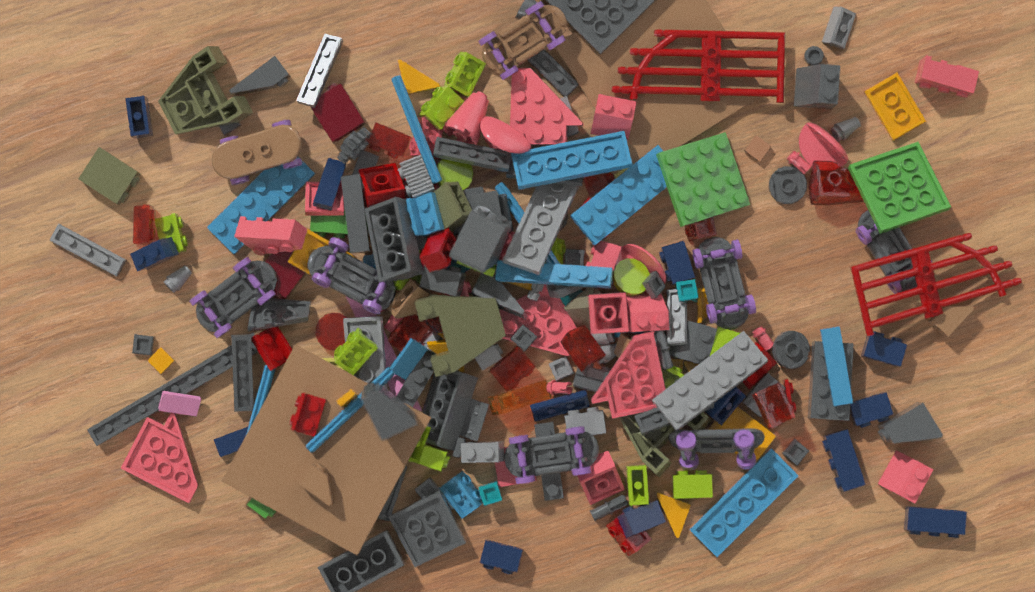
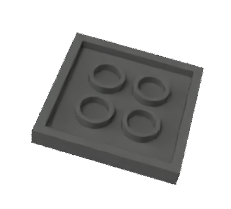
(427, 528)

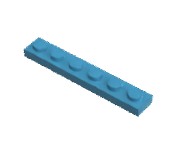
(557, 275)

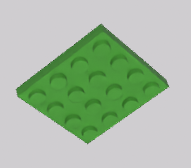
(702, 179)
(899, 187)

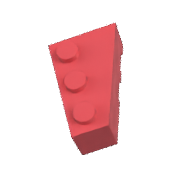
(946, 77)
(271, 237)

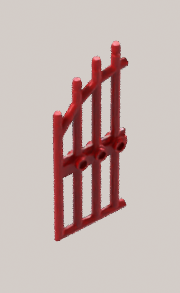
(710, 65)
(927, 286)

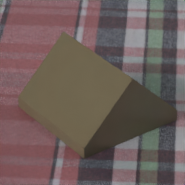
(579, 307)

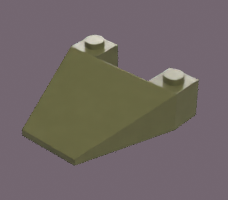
(196, 98)
(467, 325)
(650, 443)

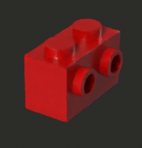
(437, 250)

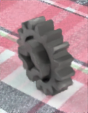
(354, 145)

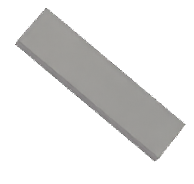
(88, 250)

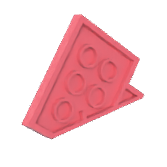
(538, 110)
(545, 319)
(633, 379)
(163, 458)

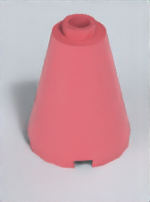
(467, 119)

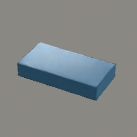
(408, 358)

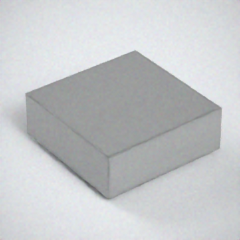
(561, 368)

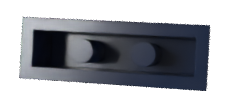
(843, 460)
(935, 521)

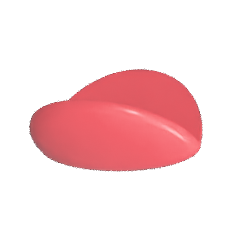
(503, 136)
(820, 145)
(636, 252)

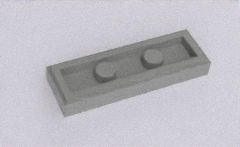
(677, 319)

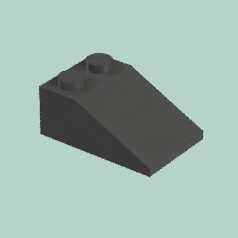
(699, 343)

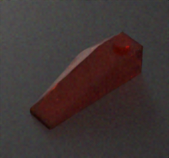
(832, 185)

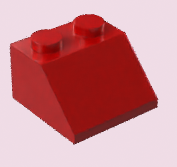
(381, 184)

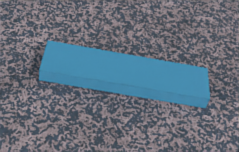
(836, 366)

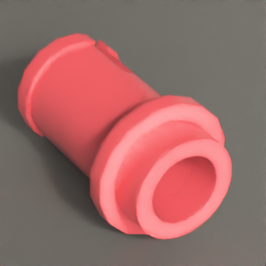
(795, 159)
(392, 323)
(763, 338)
(559, 387)

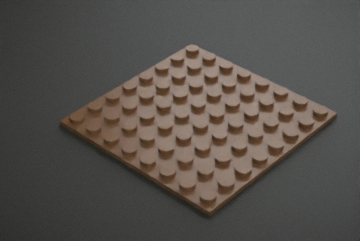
(659, 118)
(358, 462)

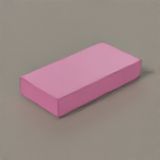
(179, 403)

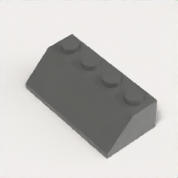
(393, 240)
(447, 406)

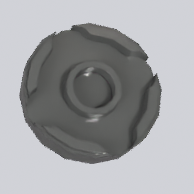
(787, 185)
(790, 349)

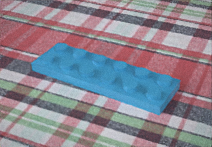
(572, 160)
(621, 198)
(260, 199)
(743, 502)

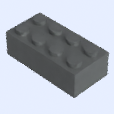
(820, 398)
(352, 571)

